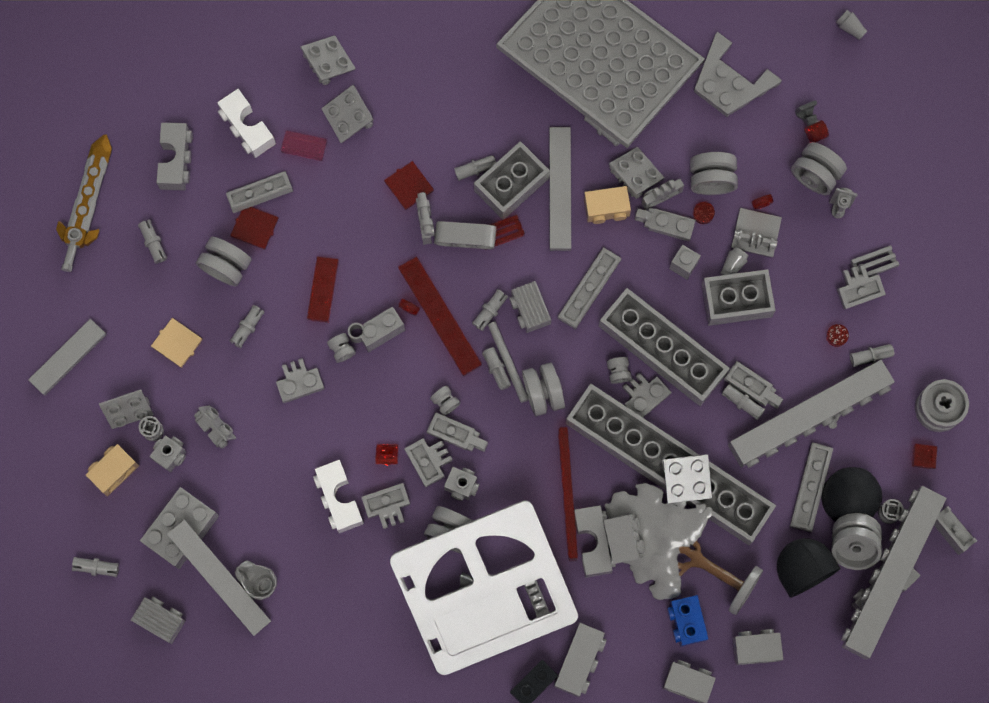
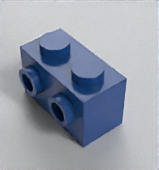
(688, 621)

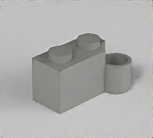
(378, 329)

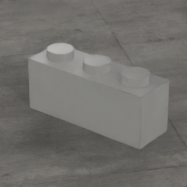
(580, 660)

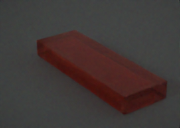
(323, 289)

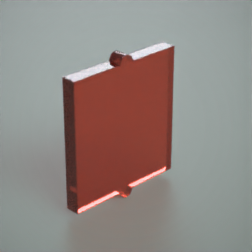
(407, 184)
(254, 227)

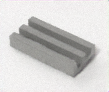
(891, 256)

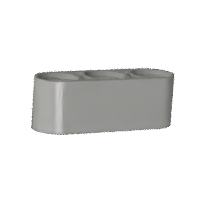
(465, 235)

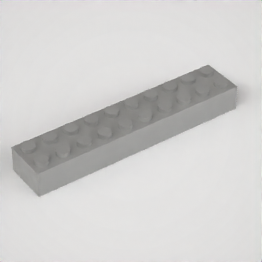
(644, 448)

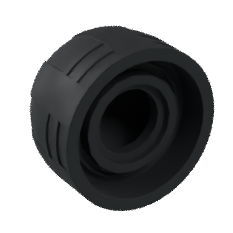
(851, 492)
(805, 565)

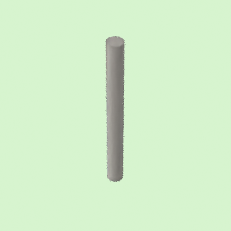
(508, 362)

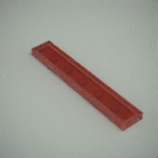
(440, 316)
(567, 494)

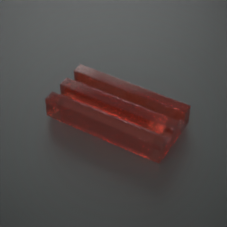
(507, 221)

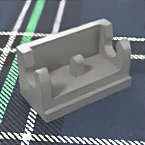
(954, 531)

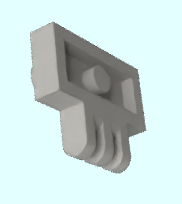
(665, 192)
(859, 287)
(299, 382)
(645, 395)
(428, 460)
(386, 504)

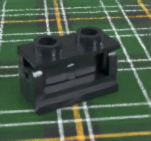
(534, 683)

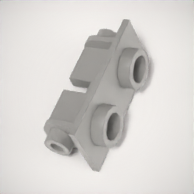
(842, 199)
(209, 418)

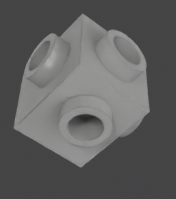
(163, 457)
(457, 477)

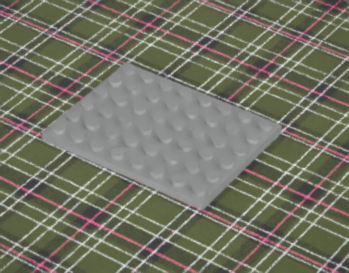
(602, 60)

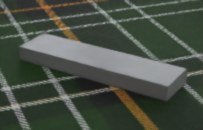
(589, 288)
(67, 357)
(811, 487)

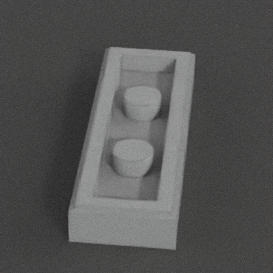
(259, 192)

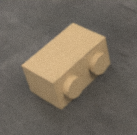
(607, 204)
(111, 469)

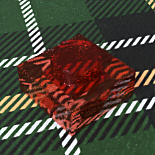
(387, 454)
(924, 456)

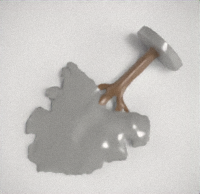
(666, 533)

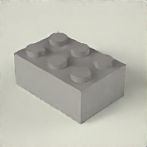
(511, 180)
(738, 297)
(180, 507)

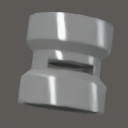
(341, 347)
(619, 370)
(445, 400)
(155, 428)
(887, 514)

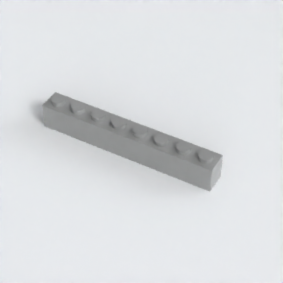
(810, 414)
(893, 572)

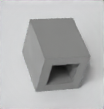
(685, 262)

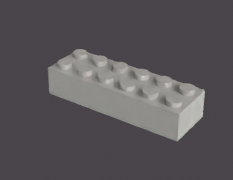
(663, 347)

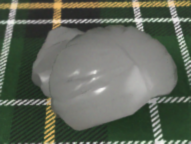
(256, 580)

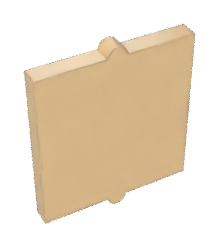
(176, 342)

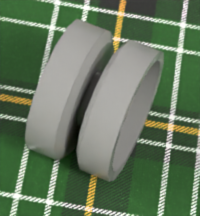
(818, 168)
(713, 173)
(223, 261)
(545, 388)
(944, 417)
(448, 519)
(856, 541)

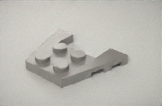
(724, 86)

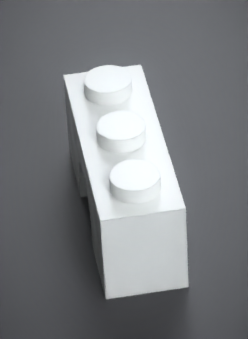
(255, 138)
(344, 515)

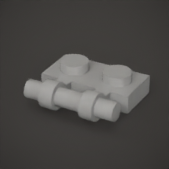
(424, 214)

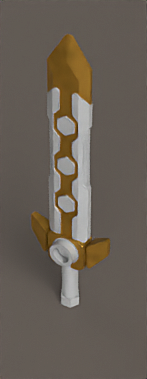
(76, 233)

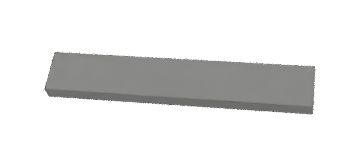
(560, 188)
(218, 577)

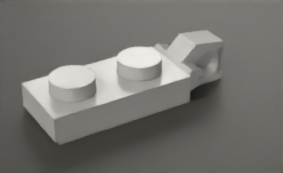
(666, 223)
(753, 385)
(456, 433)

